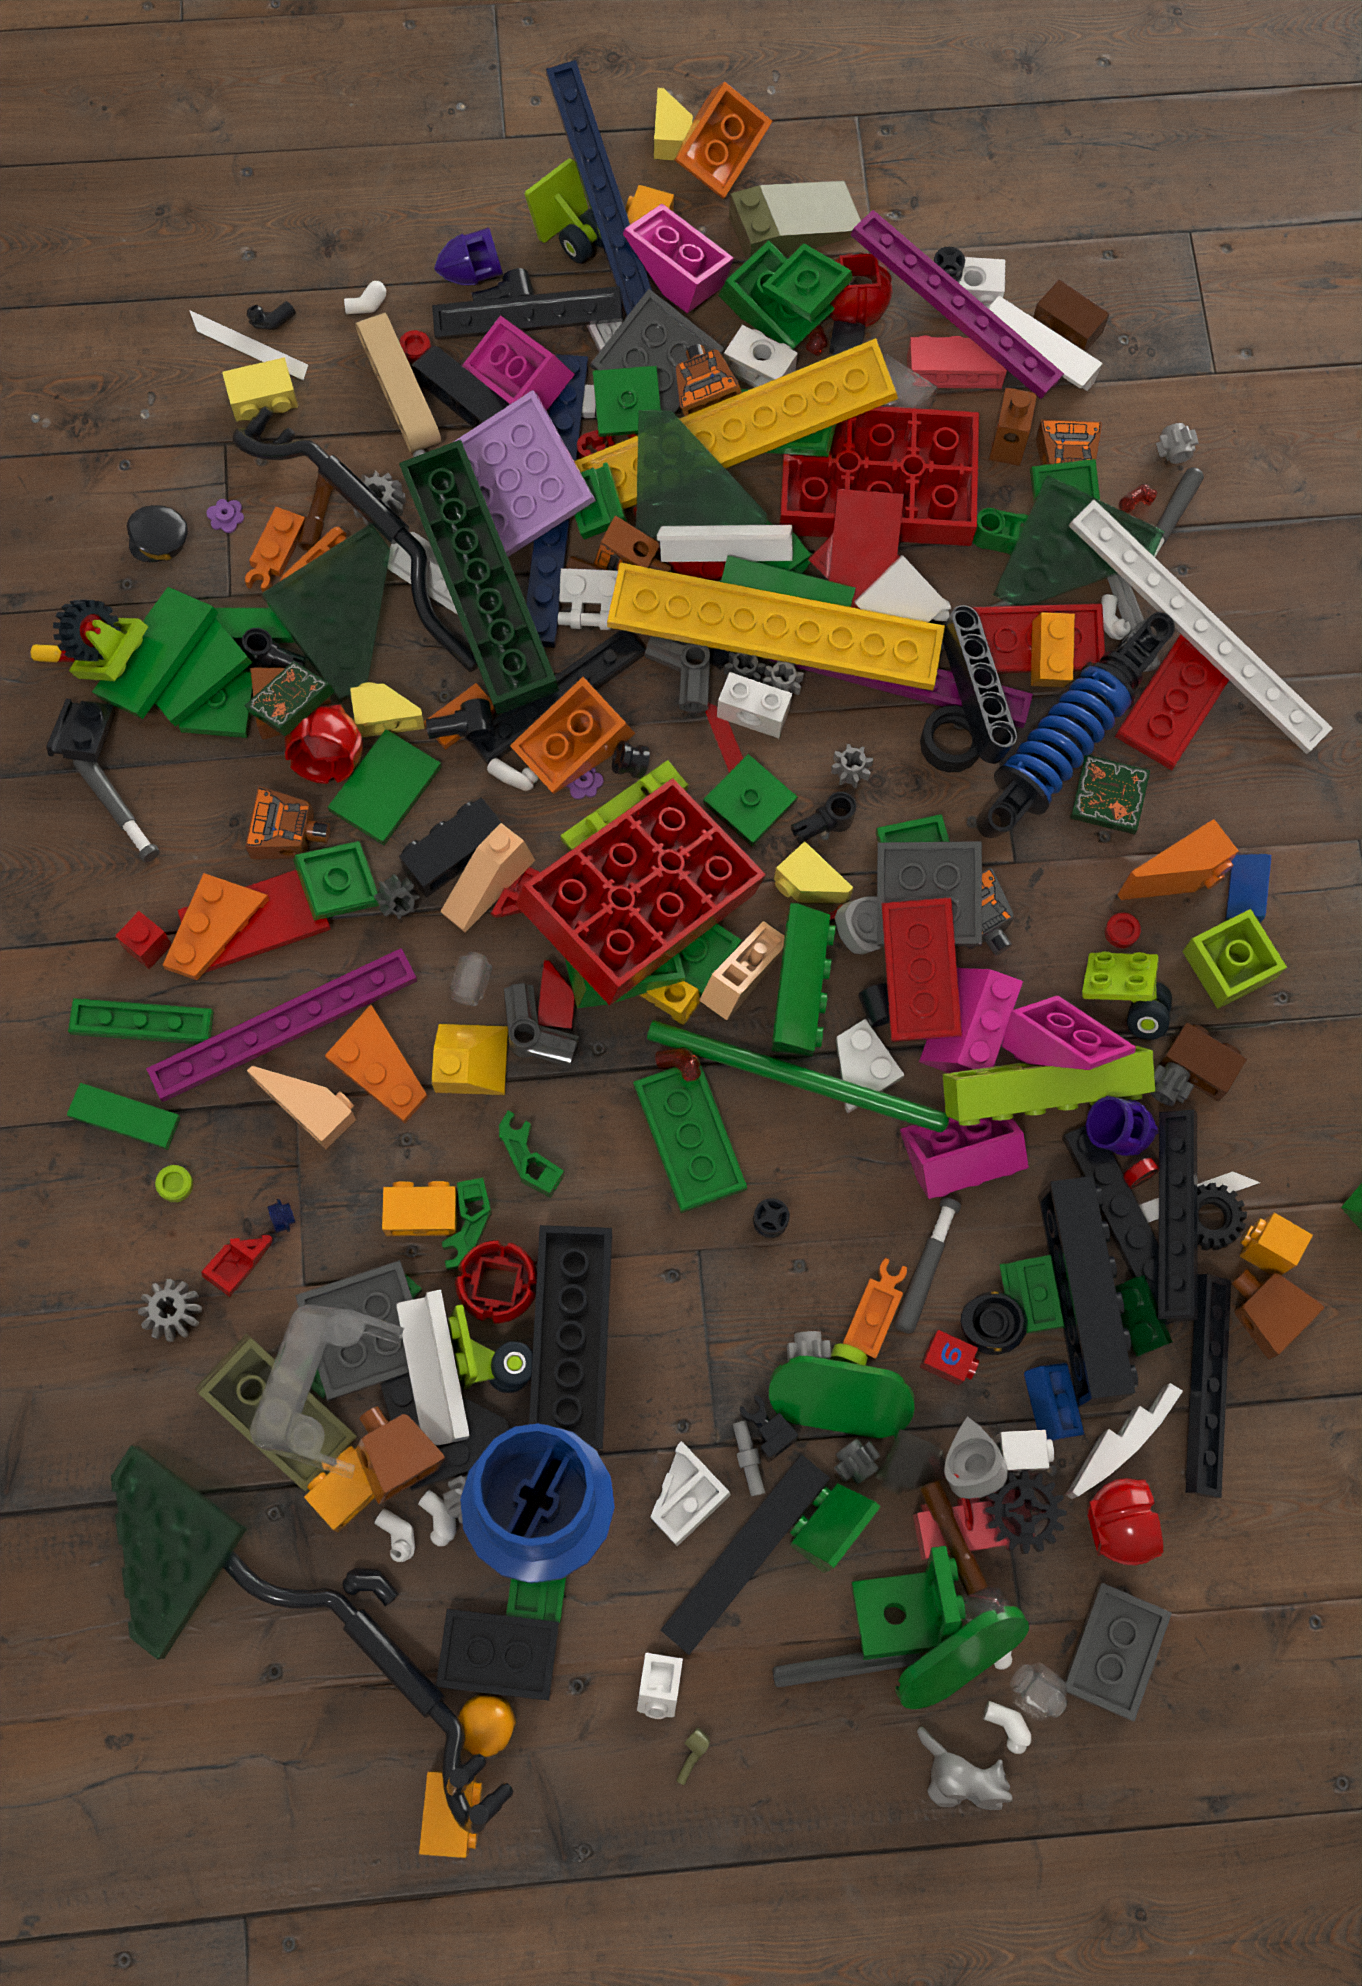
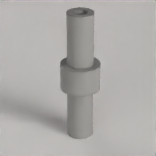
(748, 1458)

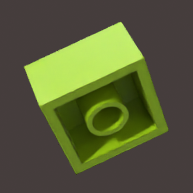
(1234, 958)

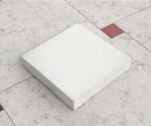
(902, 593)

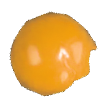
(487, 1724)

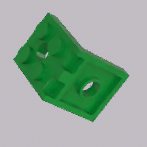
(926, 1600)

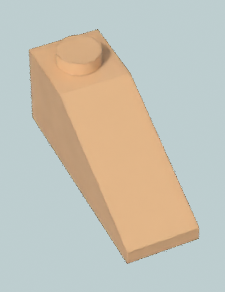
(490, 870)
(742, 970)
(310, 1105)

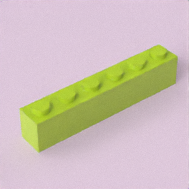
(1033, 1088)

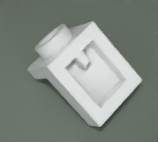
(659, 1686)

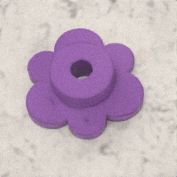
(232, 516)
(588, 788)

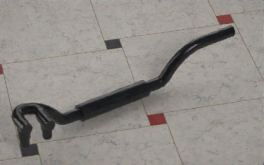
(369, 506)
(403, 1675)

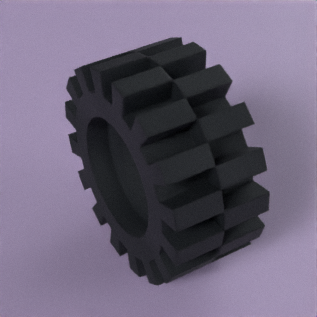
(1232, 1213)

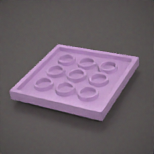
(525, 472)

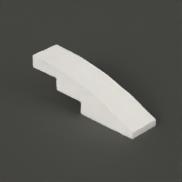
(1114, 1449)

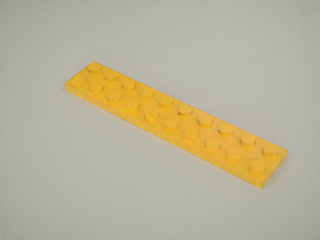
(770, 413)
(776, 626)

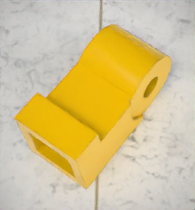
(676, 1000)

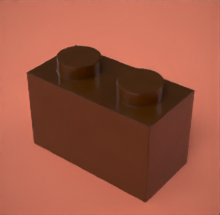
(1071, 315)
(1208, 1061)

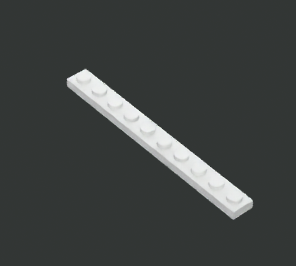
(1200, 627)

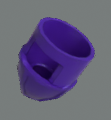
(469, 258)
(1120, 1126)

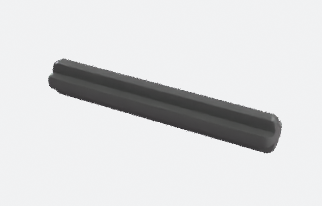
(836, 1668)

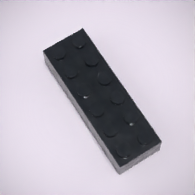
(1087, 1292)
(572, 1330)

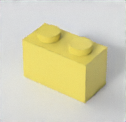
(260, 386)

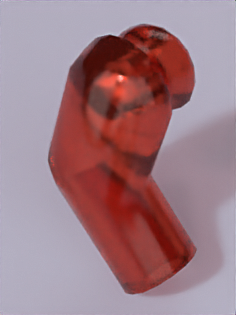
(817, 341)
(1142, 493)
(683, 1060)

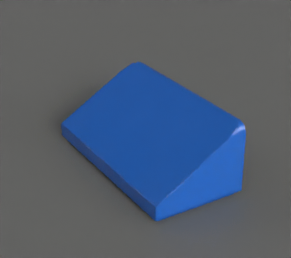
(1248, 885)
(1054, 1401)

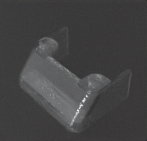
(278, 1418)

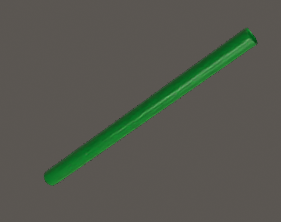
(799, 1077)

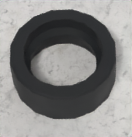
(936, 757)

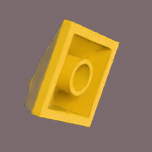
(470, 1059)

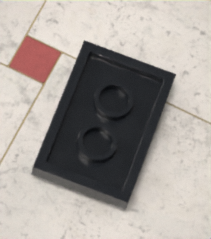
(497, 1654)

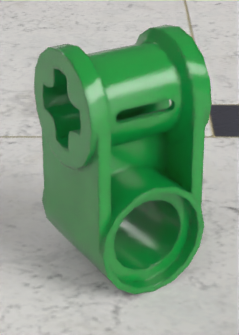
(1005, 528)

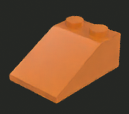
(722, 139)
(571, 737)
(1185, 866)

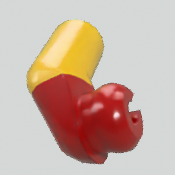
(49, 653)

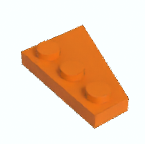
(209, 923)
(377, 1066)

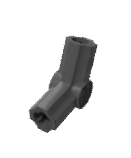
(693, 679)
(522, 1017)

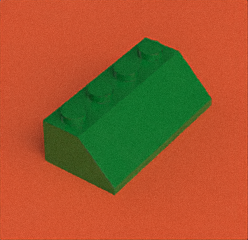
(801, 981)

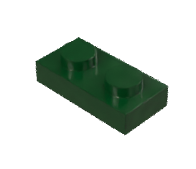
(1141, 1317)

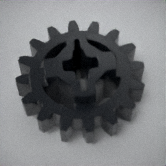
(1024, 1530)

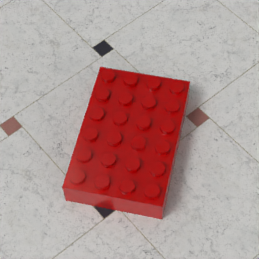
(892, 450)
(639, 890)

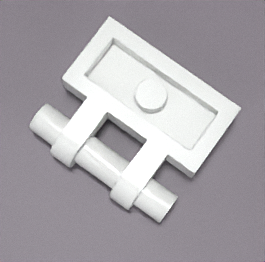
(582, 588)

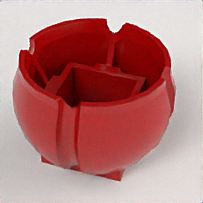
(863, 301)
(324, 745)
(496, 1256)
(1124, 1524)

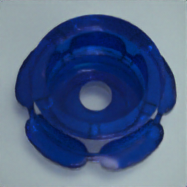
(281, 1216)

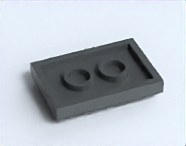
(1116, 1651)

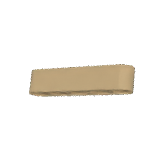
(398, 382)

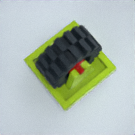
(97, 639)

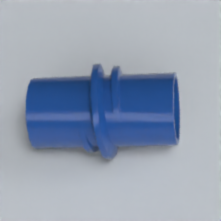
(517, 1469)

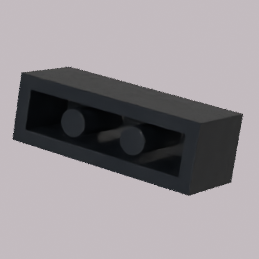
(448, 847)

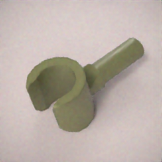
(698, 1744)

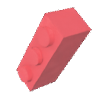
(954, 363)
(978, 1539)

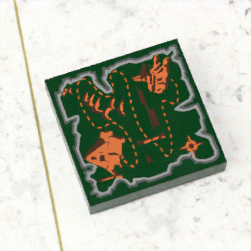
(289, 698)
(1110, 794)

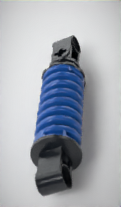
(1073, 727)

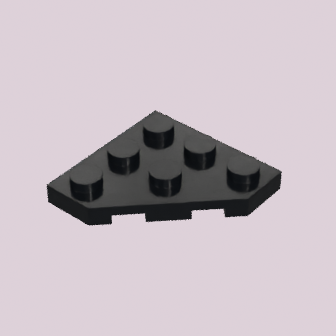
(458, 1455)

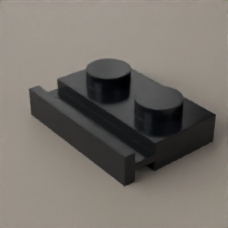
(81, 730)

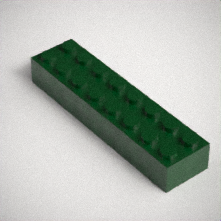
(479, 577)

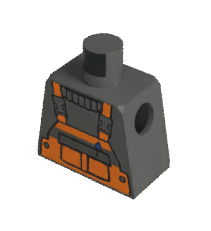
(995, 914)

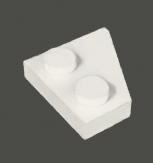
(865, 1060)
(687, 1496)

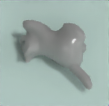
(957, 1779)

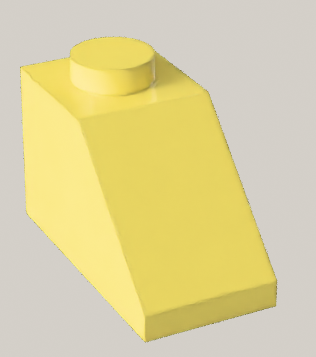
(670, 126)
(382, 708)
(811, 878)

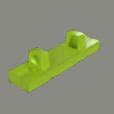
(620, 804)

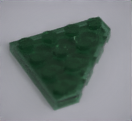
(684, 482)
(1054, 558)
(335, 608)
(170, 1548)

